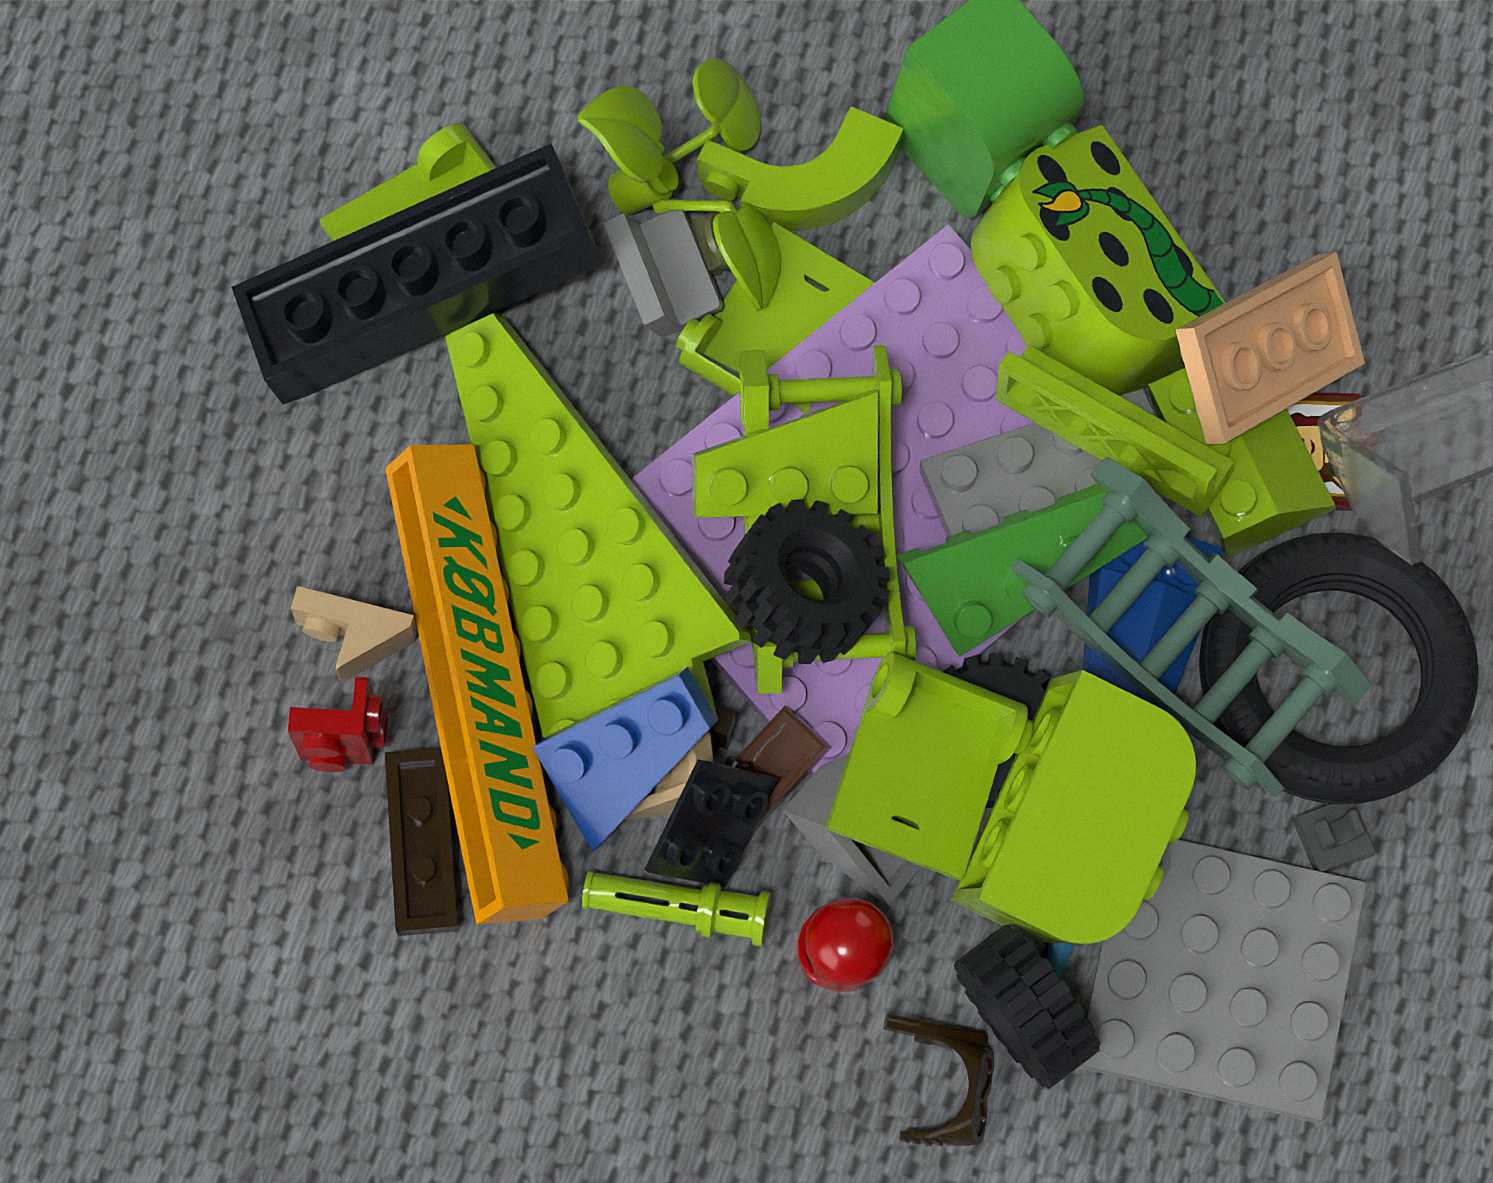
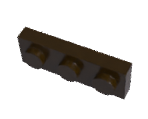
(421, 842)

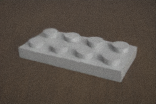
(1009, 474)

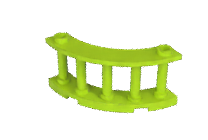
(765, 393)

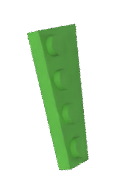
(970, 575)

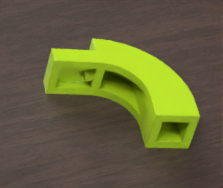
(814, 191)

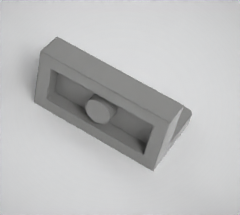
(664, 270)

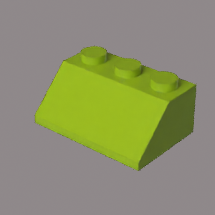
(1272, 475)

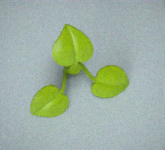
(630, 133)

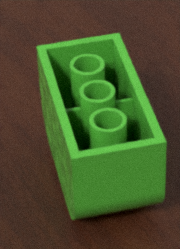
(982, 99)

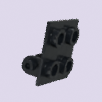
(712, 822)

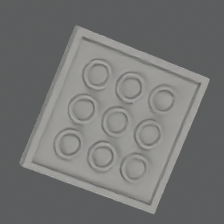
(1229, 981)

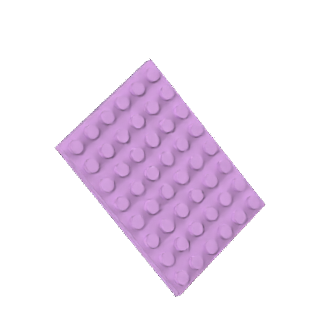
(948, 345)

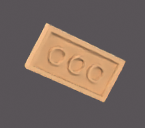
(1270, 347)

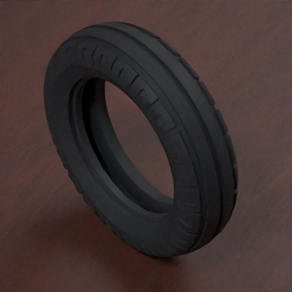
(1423, 608)

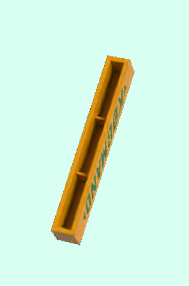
(476, 684)

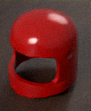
(846, 944)

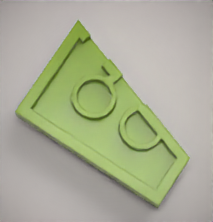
(813, 458)

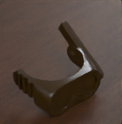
(971, 1045)

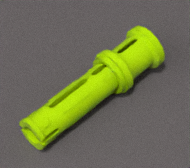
(604, 891)

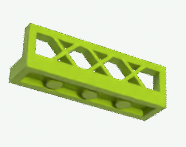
(1112, 428)

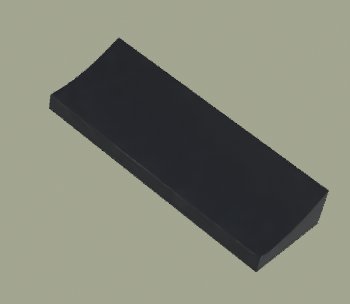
(416, 275)

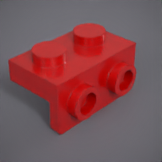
(340, 736)

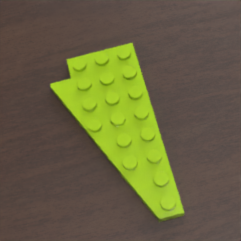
(587, 562)

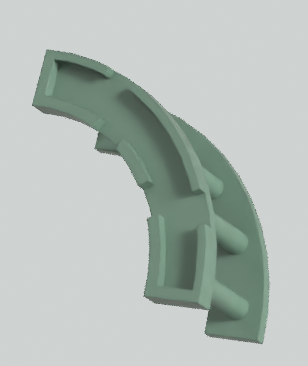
(1219, 588)

